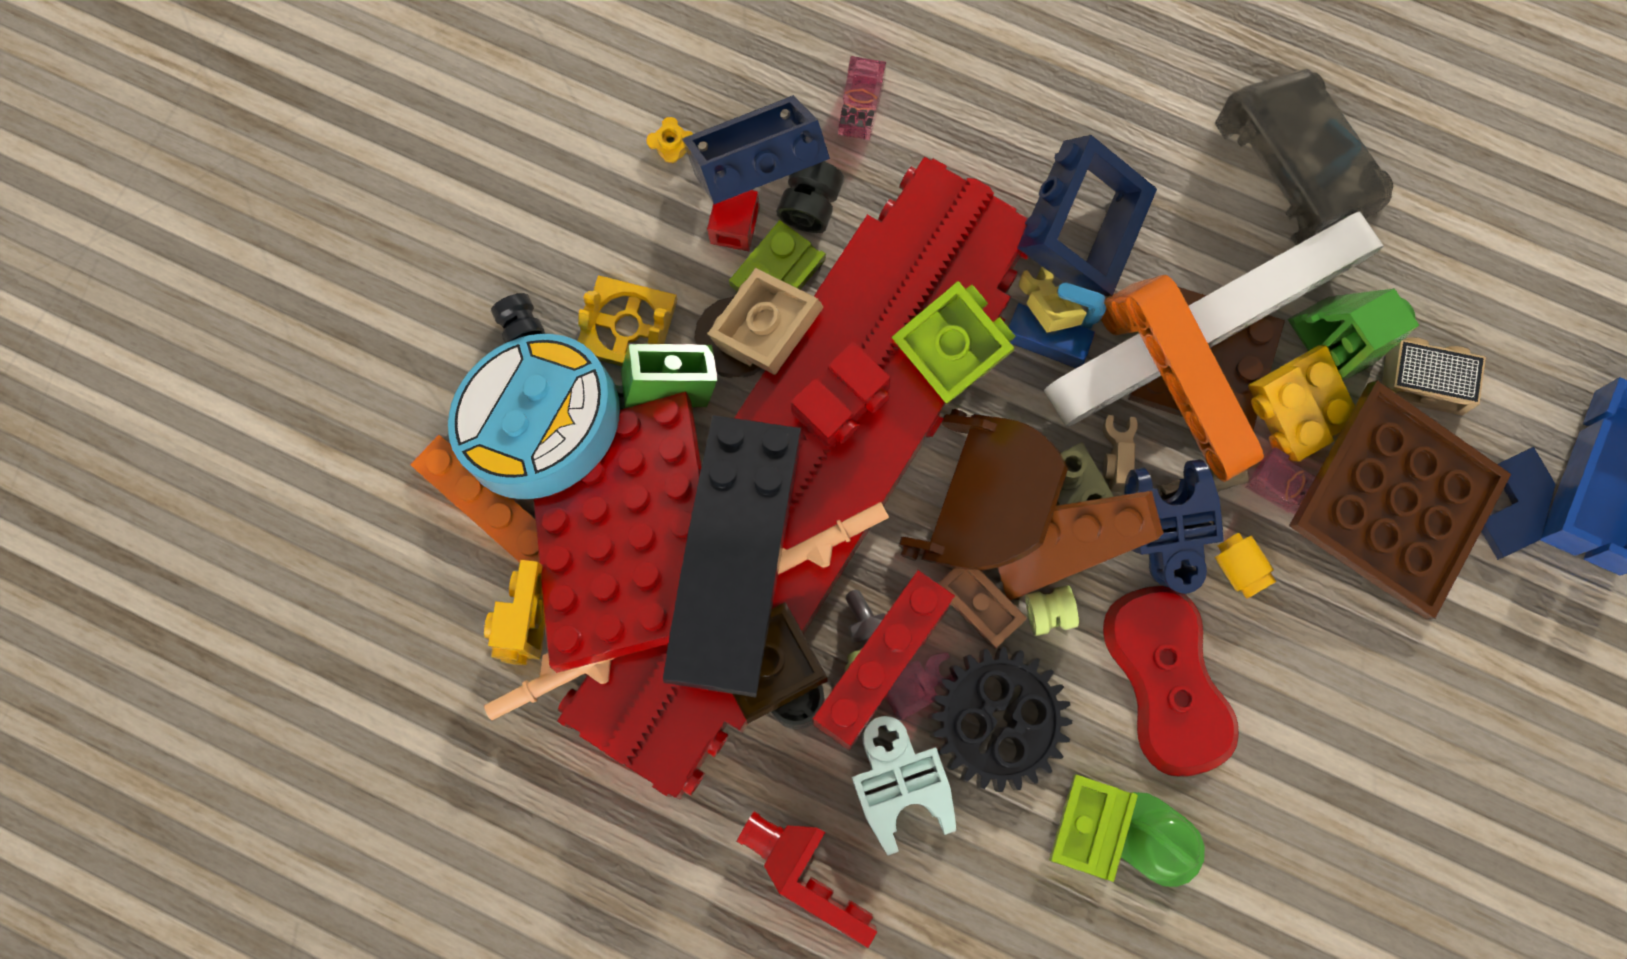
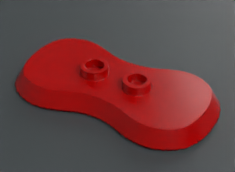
(1182, 715)

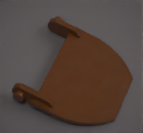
(997, 496)

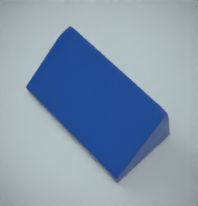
(1065, 345)

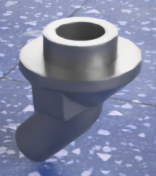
(866, 620)

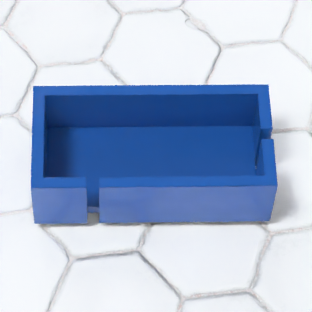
(1592, 494)

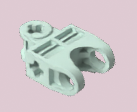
(927, 790)

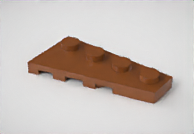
(1084, 537)

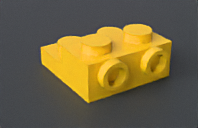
(1303, 403)
(518, 627)

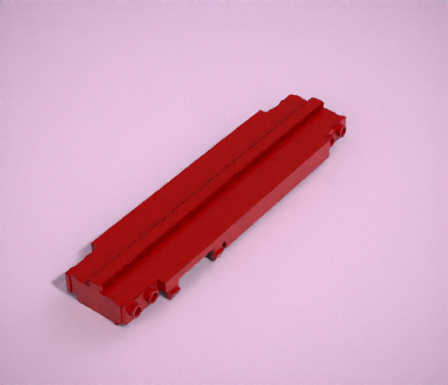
(885, 277)

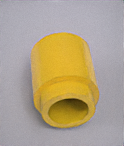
(1245, 565)

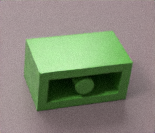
(666, 370)

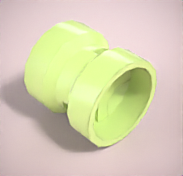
(1052, 610)

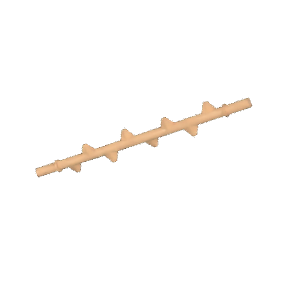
(816, 549)

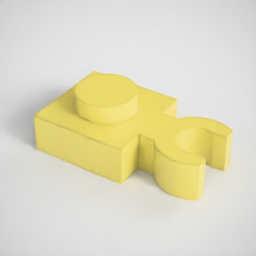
(1046, 305)

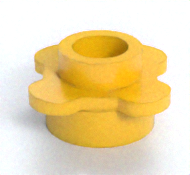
(668, 151)

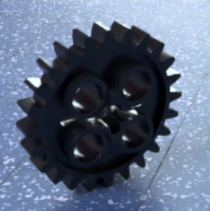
(1033, 742)

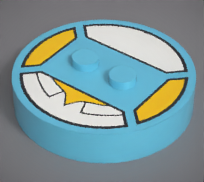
(534, 416)

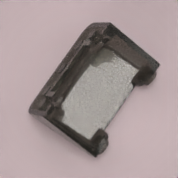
(1307, 150)

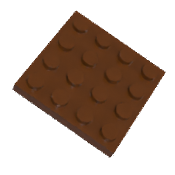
(1400, 500)

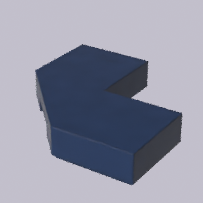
(1531, 494)

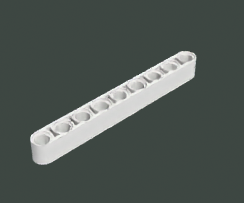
(1219, 315)

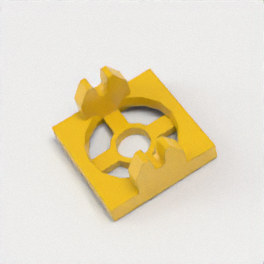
(608, 289)

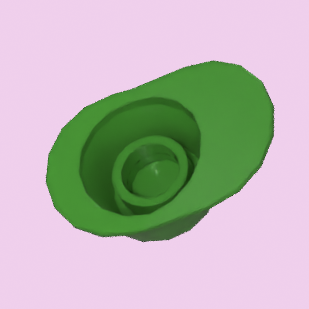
(1162, 843)

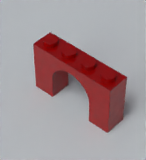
(883, 660)

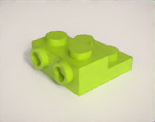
(955, 341)

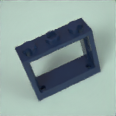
(756, 149)
(1119, 226)

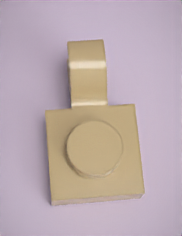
(1122, 456)

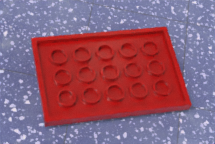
(620, 539)

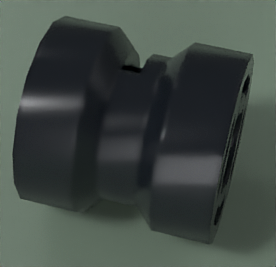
(516, 317)

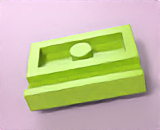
(783, 256)
(1093, 827)

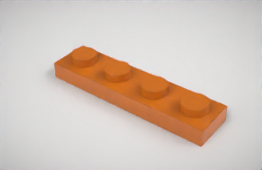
(493, 513)

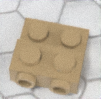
(764, 321)

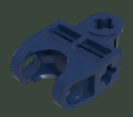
(1184, 524)

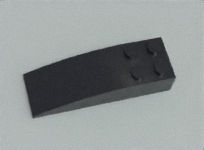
(732, 556)

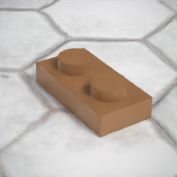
(983, 605)

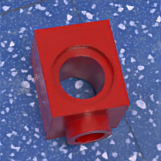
(734, 221)

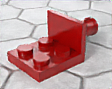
(786, 857)

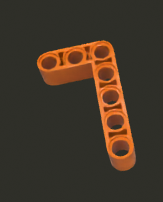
(1188, 369)

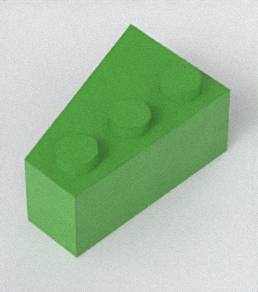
(1356, 327)

